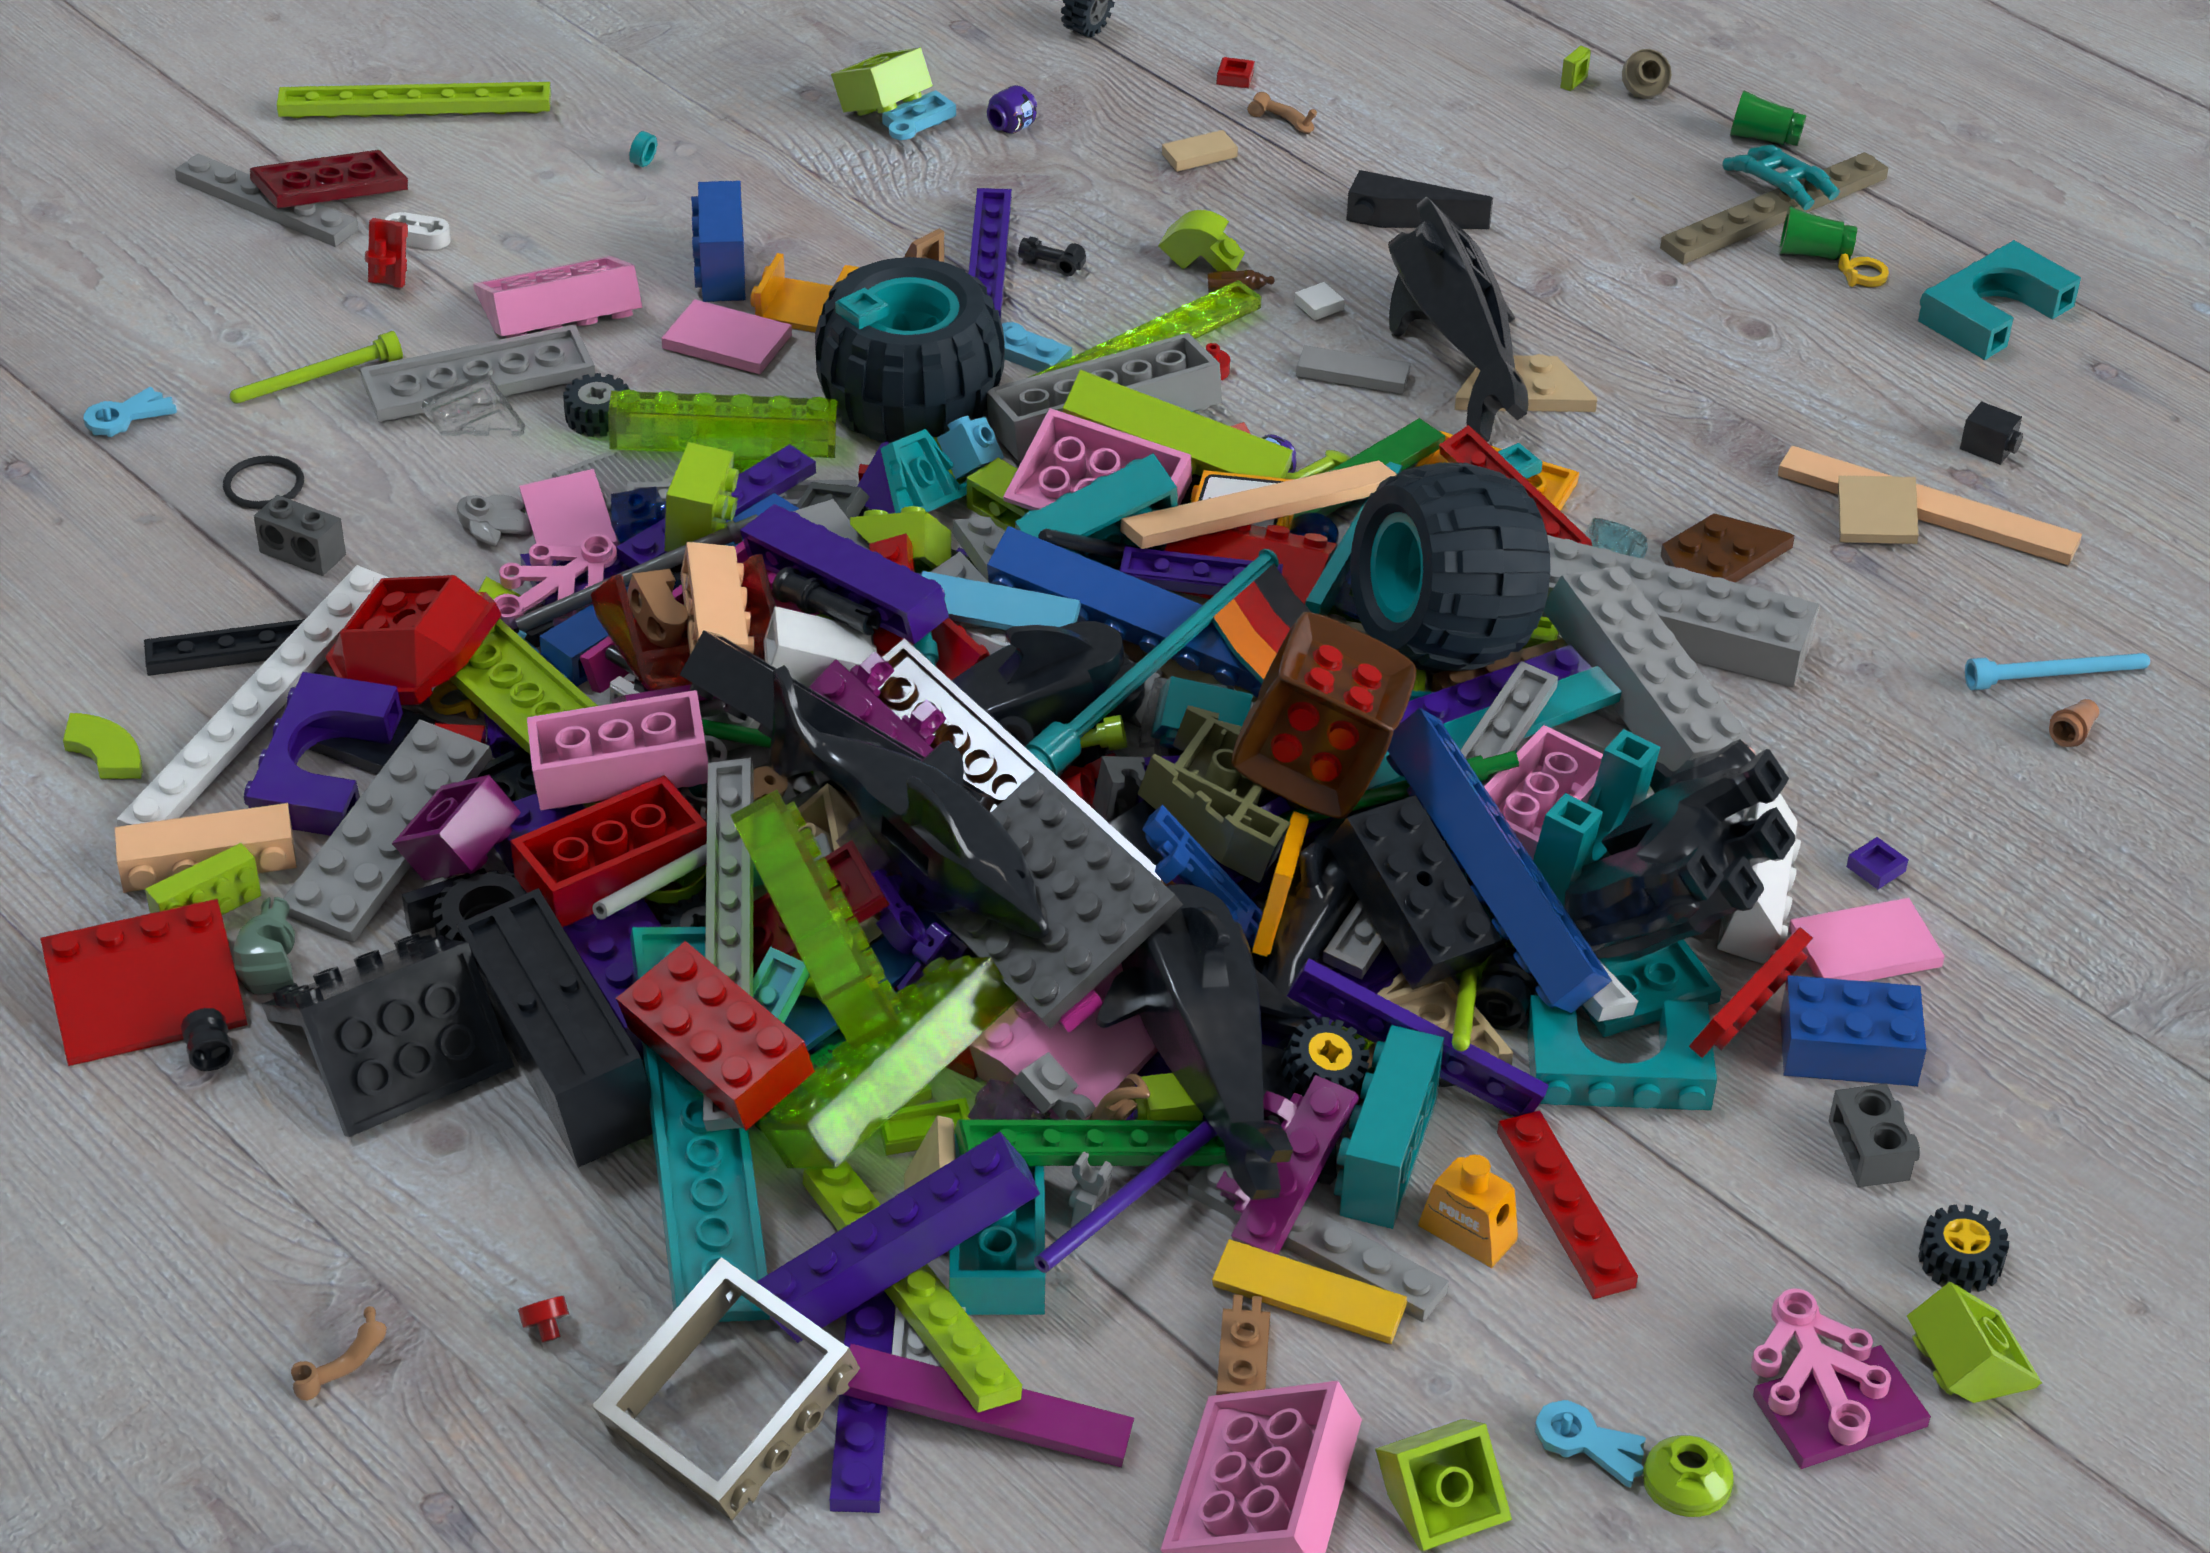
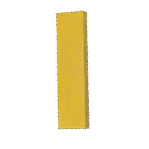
(1310, 1291)

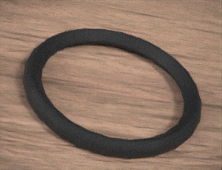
(261, 460)

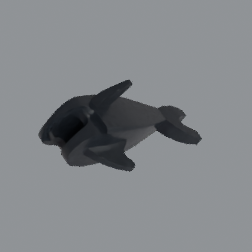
(1452, 285)
(1047, 676)
(1204, 1016)

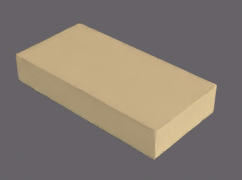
(1199, 150)

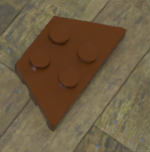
(1725, 547)

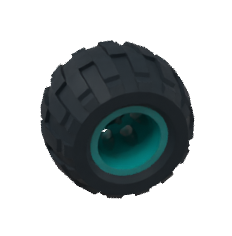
(918, 363)
(1450, 566)

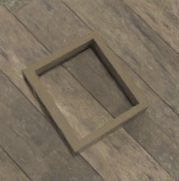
(672, 1346)

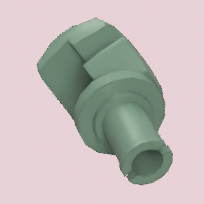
(263, 949)

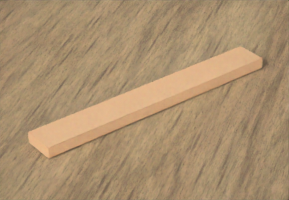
(1254, 505)
(1944, 509)

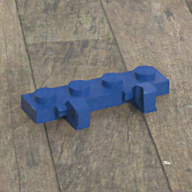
(1196, 867)

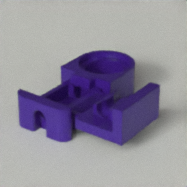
(898, 920)
(934, 947)

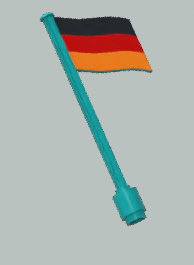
(1248, 612)

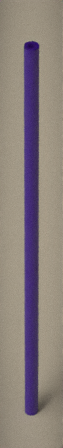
(1134, 1189)

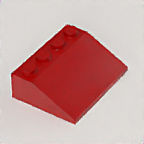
(1301, 556)
(138, 979)

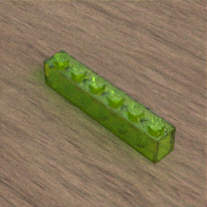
(671, 420)

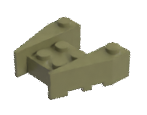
(1214, 798)

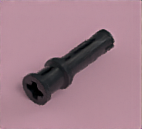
(813, 596)

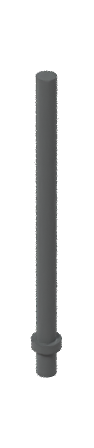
(540, 616)

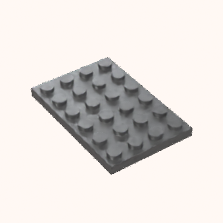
(1089, 891)

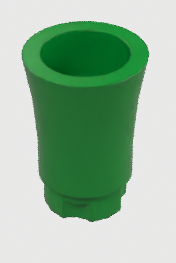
(1767, 121)
(1816, 236)

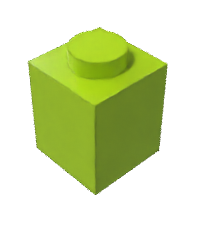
(1166, 1101)

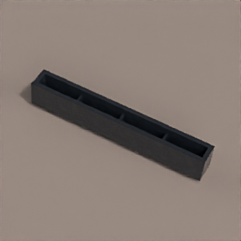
(746, 686)

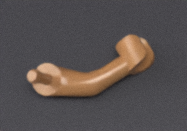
(1263, 102)
(309, 1378)

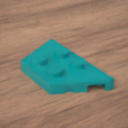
(920, 473)

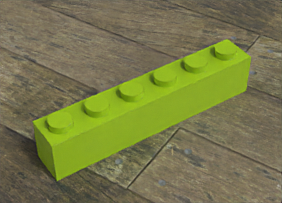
(1209, 442)

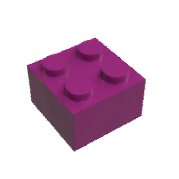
(457, 828)

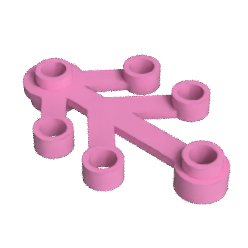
(592, 555)
(1799, 1315)

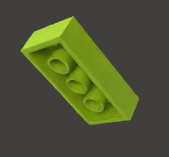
(225, 876)

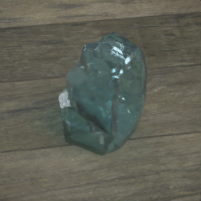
(1616, 538)

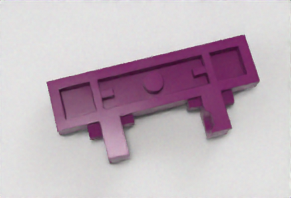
(859, 694)
(1313, 1129)

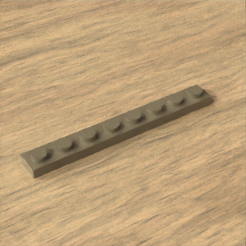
(1767, 211)

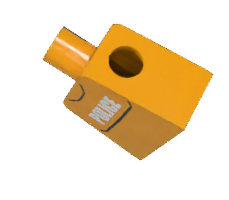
(1472, 1210)

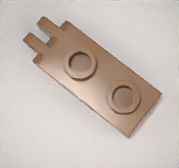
(1243, 1348)

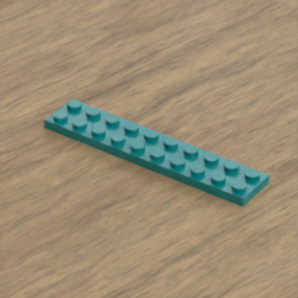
(701, 1173)

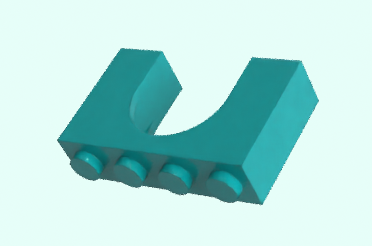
(2013, 272)
(1575, 829)
(1579, 1077)

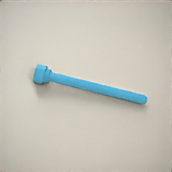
(1982, 673)

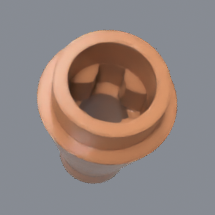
(2072, 724)

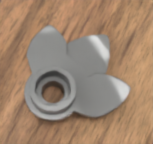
(492, 516)

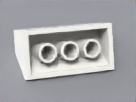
(1760, 930)

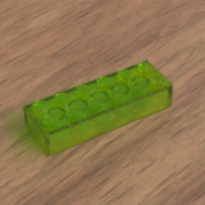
(818, 919)
(868, 1085)

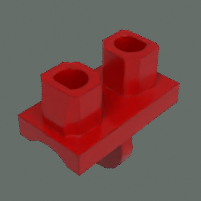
(387, 252)

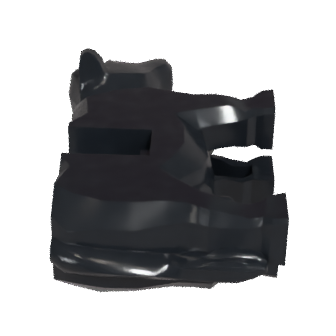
(1682, 855)

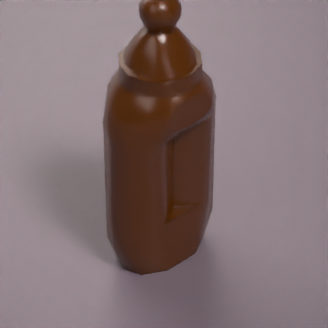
(1250, 278)

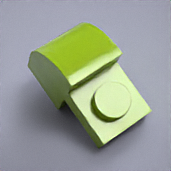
(1201, 234)

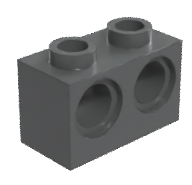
(300, 535)
(1873, 1135)

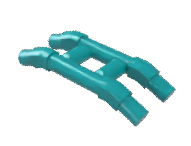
(1771, 158)

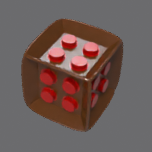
(1324, 715)

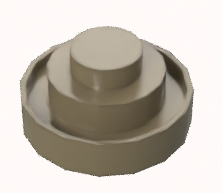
(1646, 73)

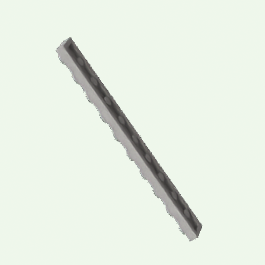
(1498, 732)
(728, 890)

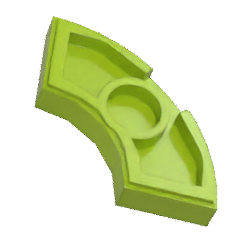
(106, 744)

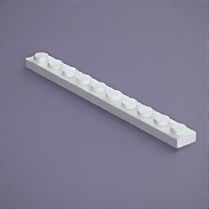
(250, 706)

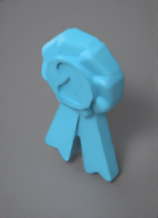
(114, 417)
(1572, 1430)

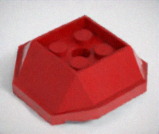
(413, 634)

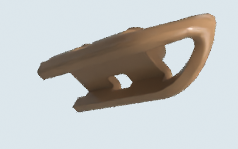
(1119, 1102)

